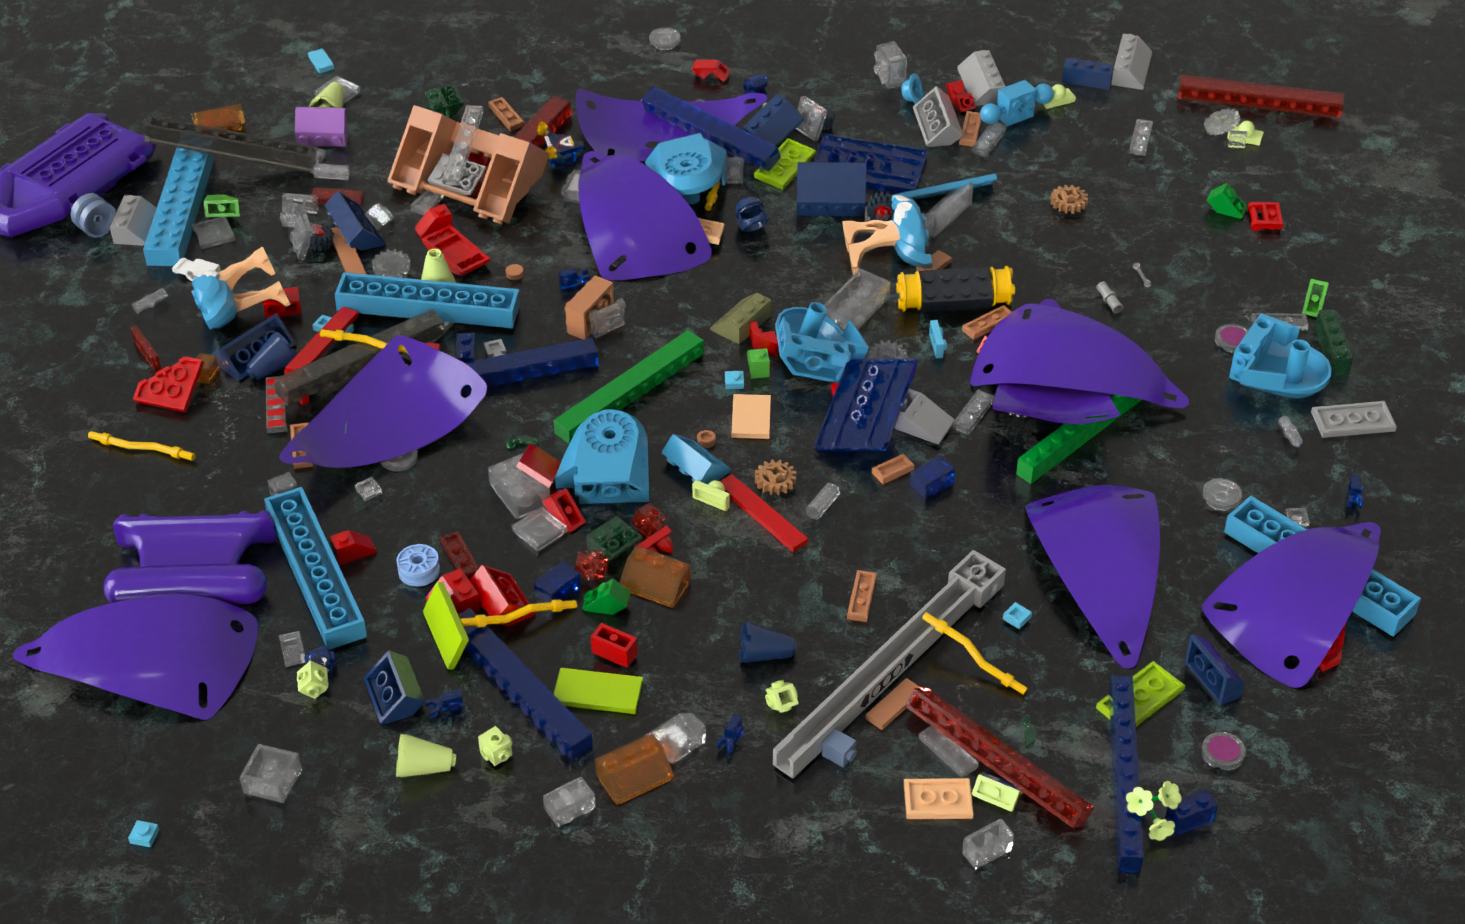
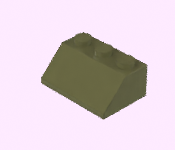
(735, 323)

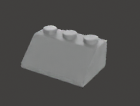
(132, 221)

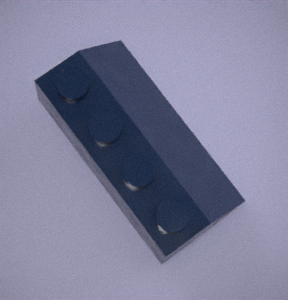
(352, 222)
(238, 353)

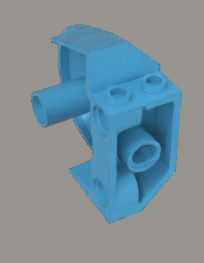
(690, 165)
(815, 344)
(1278, 362)
(608, 459)

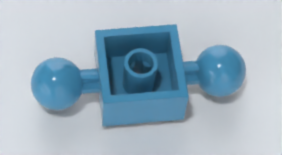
(1016, 103)

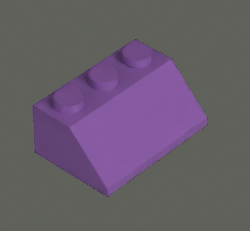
(321, 126)

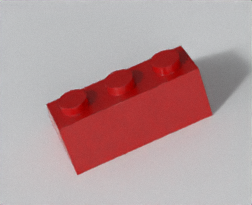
(499, 593)

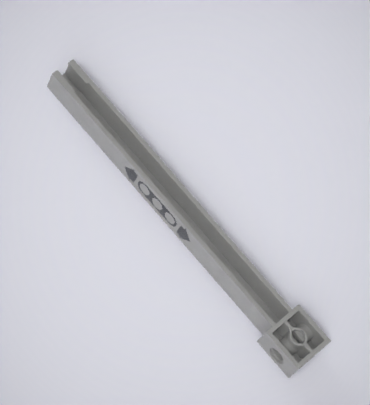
(969, 583)

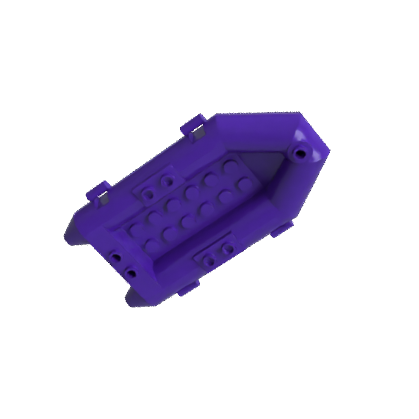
(72, 163)

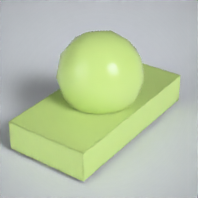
(1061, 97)
(1253, 136)
(712, 494)

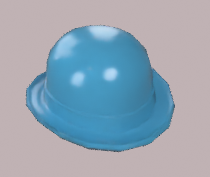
(912, 89)

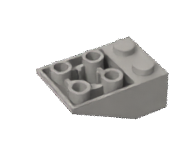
(469, 180)
(923, 418)

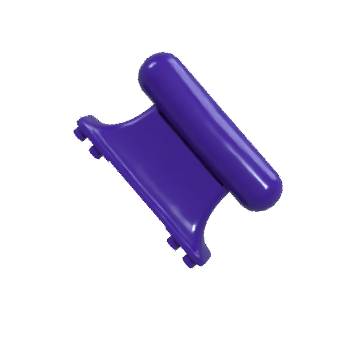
(191, 557)

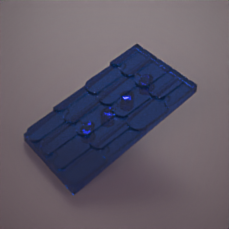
(887, 165)
(866, 405)

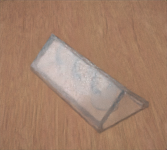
(948, 209)

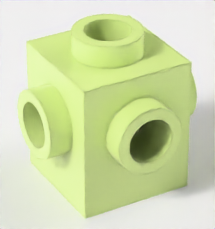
(312, 679)
(788, 696)
(495, 746)

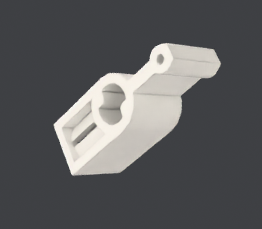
(194, 268)

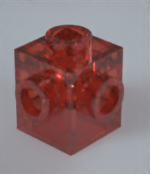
(648, 520)
(591, 564)

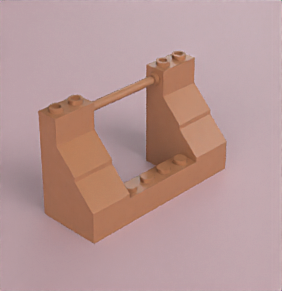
(510, 175)

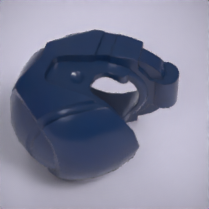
(751, 214)

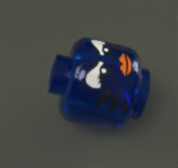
(321, 656)

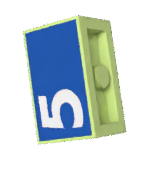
(996, 791)

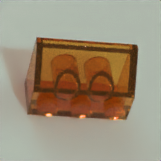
(221, 118)
(655, 576)
(634, 769)

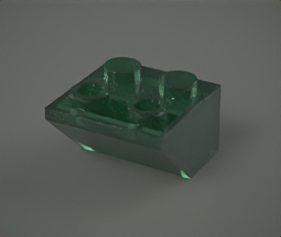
(444, 100)
(612, 538)

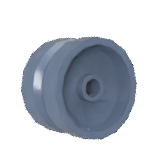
(93, 215)

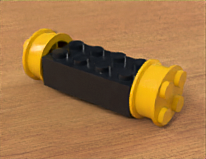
(955, 289)

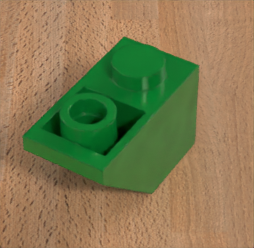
(1226, 201)
(607, 598)

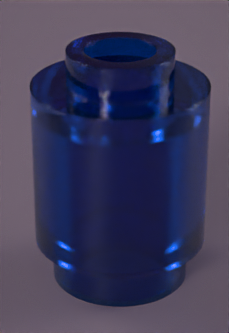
(755, 84)

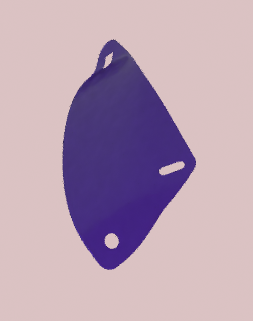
(628, 127)
(638, 216)
(1071, 353)
(1054, 403)
(390, 408)
(1106, 558)
(1295, 598)
(152, 650)

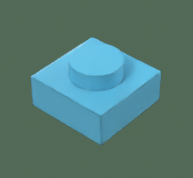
(734, 380)
(1017, 615)
(143, 833)

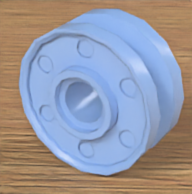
(418, 565)

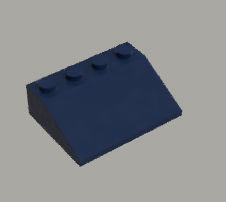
(831, 189)

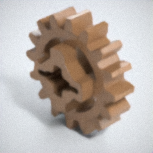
(1069, 199)
(775, 477)

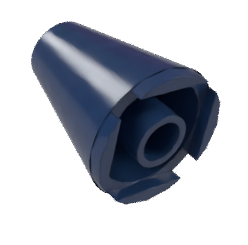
(271, 357)
(764, 644)

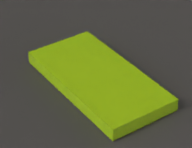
(786, 168)
(445, 625)
(598, 690)
(1152, 690)

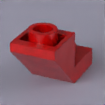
(705, 67)
(958, 96)
(763, 340)

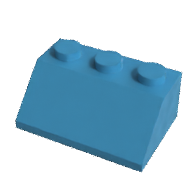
(694, 460)

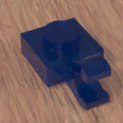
(570, 277)
(1354, 491)
(447, 701)
(732, 731)

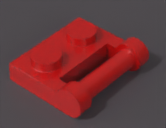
(1271, 215)

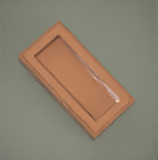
(939, 261)
(892, 469)

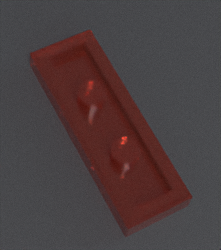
(325, 194)
(145, 348)
(459, 554)

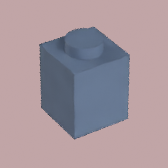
(839, 748)

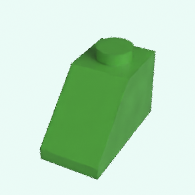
(221, 206)
(1315, 297)
(758, 363)

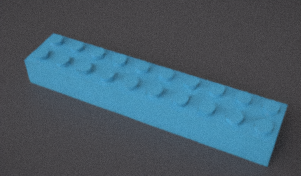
(178, 207)
(413, 297)
(315, 569)
(1381, 600)

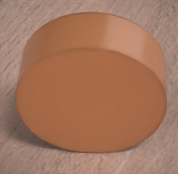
(514, 272)
(706, 438)

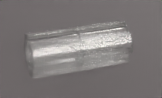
(331, 171)
(822, 501)

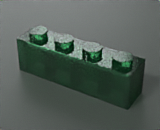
(1334, 342)

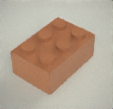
(593, 296)

